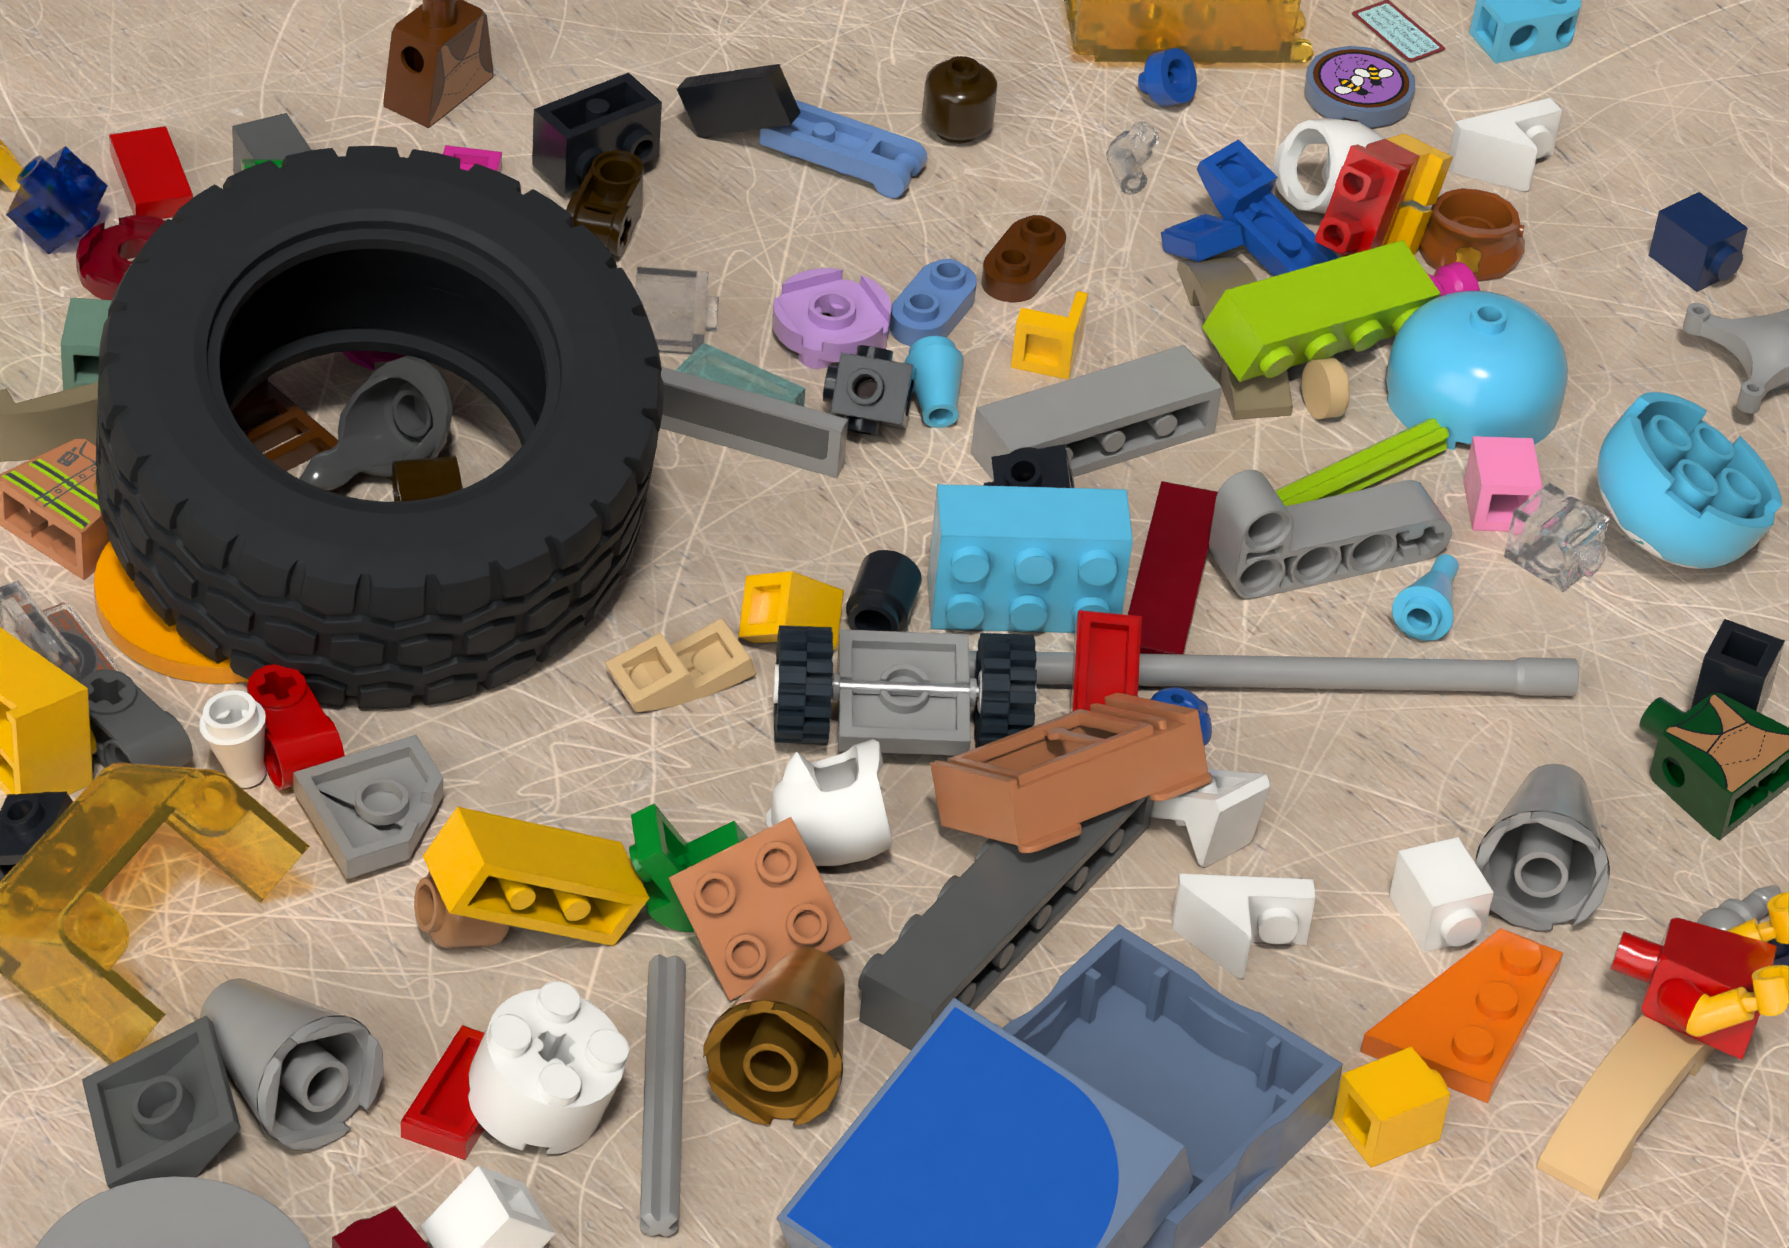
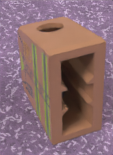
(56, 506)

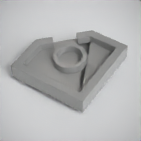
(372, 803)

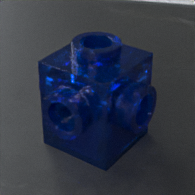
(56, 199)

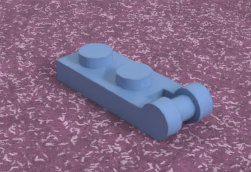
(849, 148)

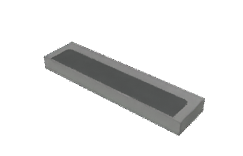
(753, 423)

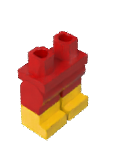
(1376, 195)

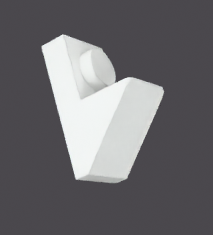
(1505, 143)
(1220, 814)
(1230, 912)

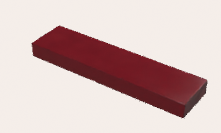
(1172, 567)

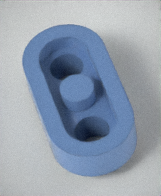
(933, 302)

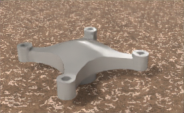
(1756, 341)

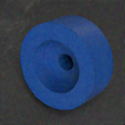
(1169, 77)

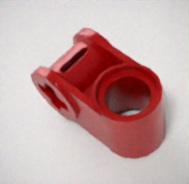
(295, 724)

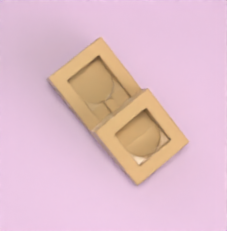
(695, 667)

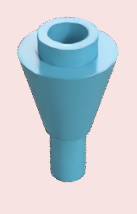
(1426, 605)

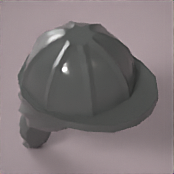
(393, 416)

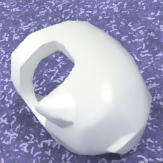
(1338, 136)
(835, 805)

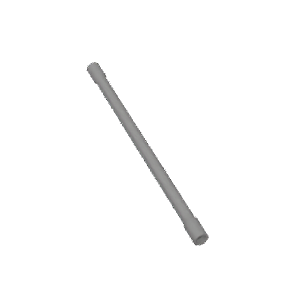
(1520, 676)

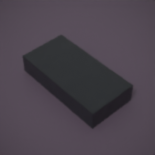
(738, 100)

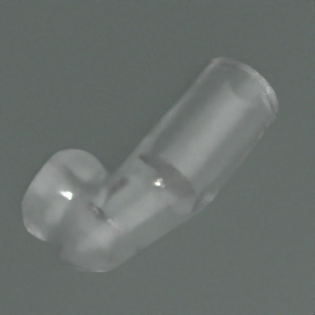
(1129, 153)

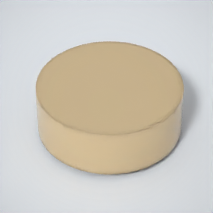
(1325, 388)

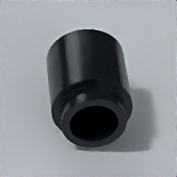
(883, 592)

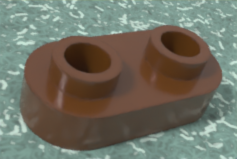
(1023, 259)

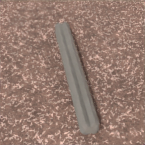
(663, 1097)

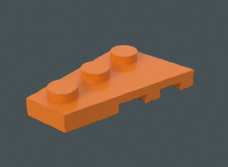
(1472, 1013)

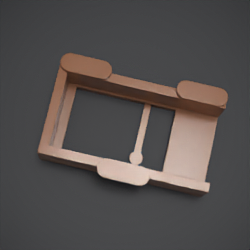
(1071, 769)

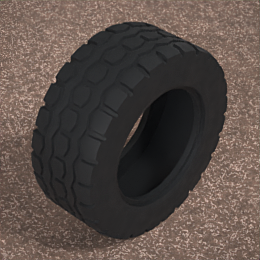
(401, 264)

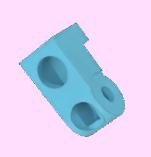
(1523, 27)

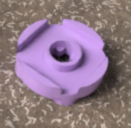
(858, 312)

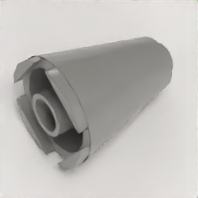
(1546, 852)
(294, 1061)

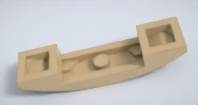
(1618, 1104)

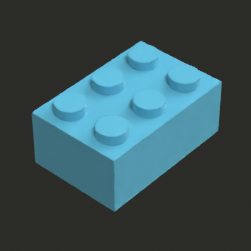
(1026, 556)

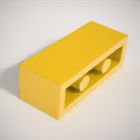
(535, 876)

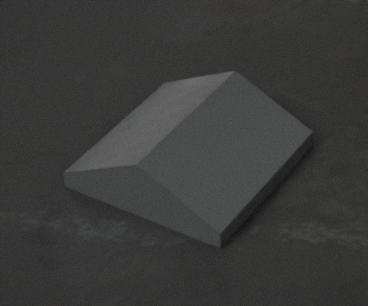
(163, 1107)

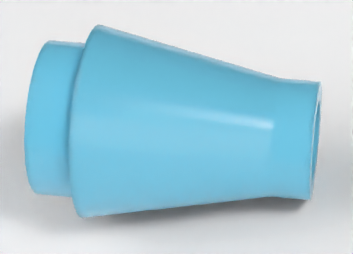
(937, 379)

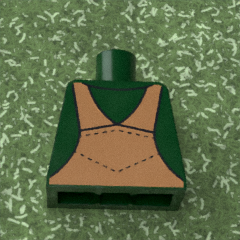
(1717, 759)

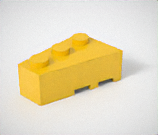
(42, 724)

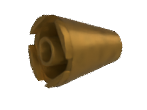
(782, 1042)

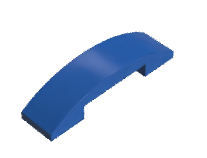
(1270, 231)

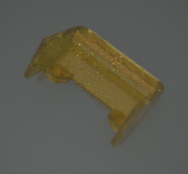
(66, 938)

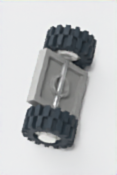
(902, 688)

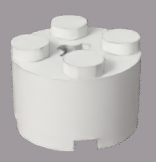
(546, 1069)

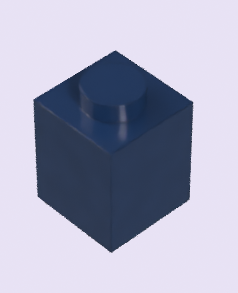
(1698, 241)

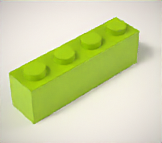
(1318, 310)

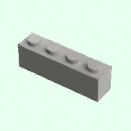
(1105, 413)

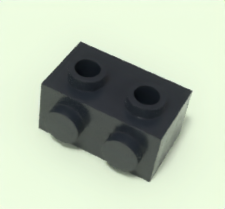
(590, 122)

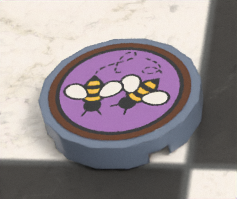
(1360, 86)

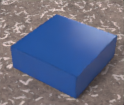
(1201, 237)

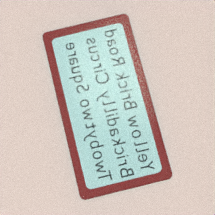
(1398, 30)

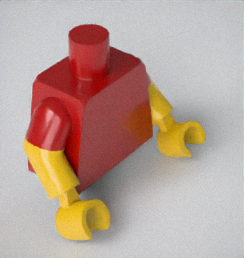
(1710, 978)

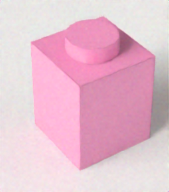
(1499, 480)

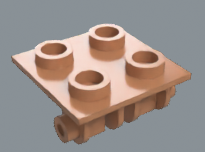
(758, 906)

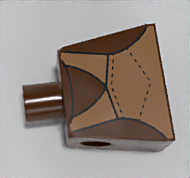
(437, 60)

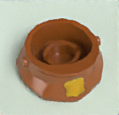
(1476, 231)

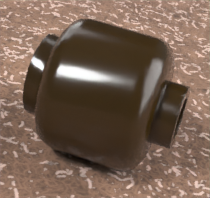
(959, 99)

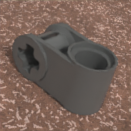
(131, 725)

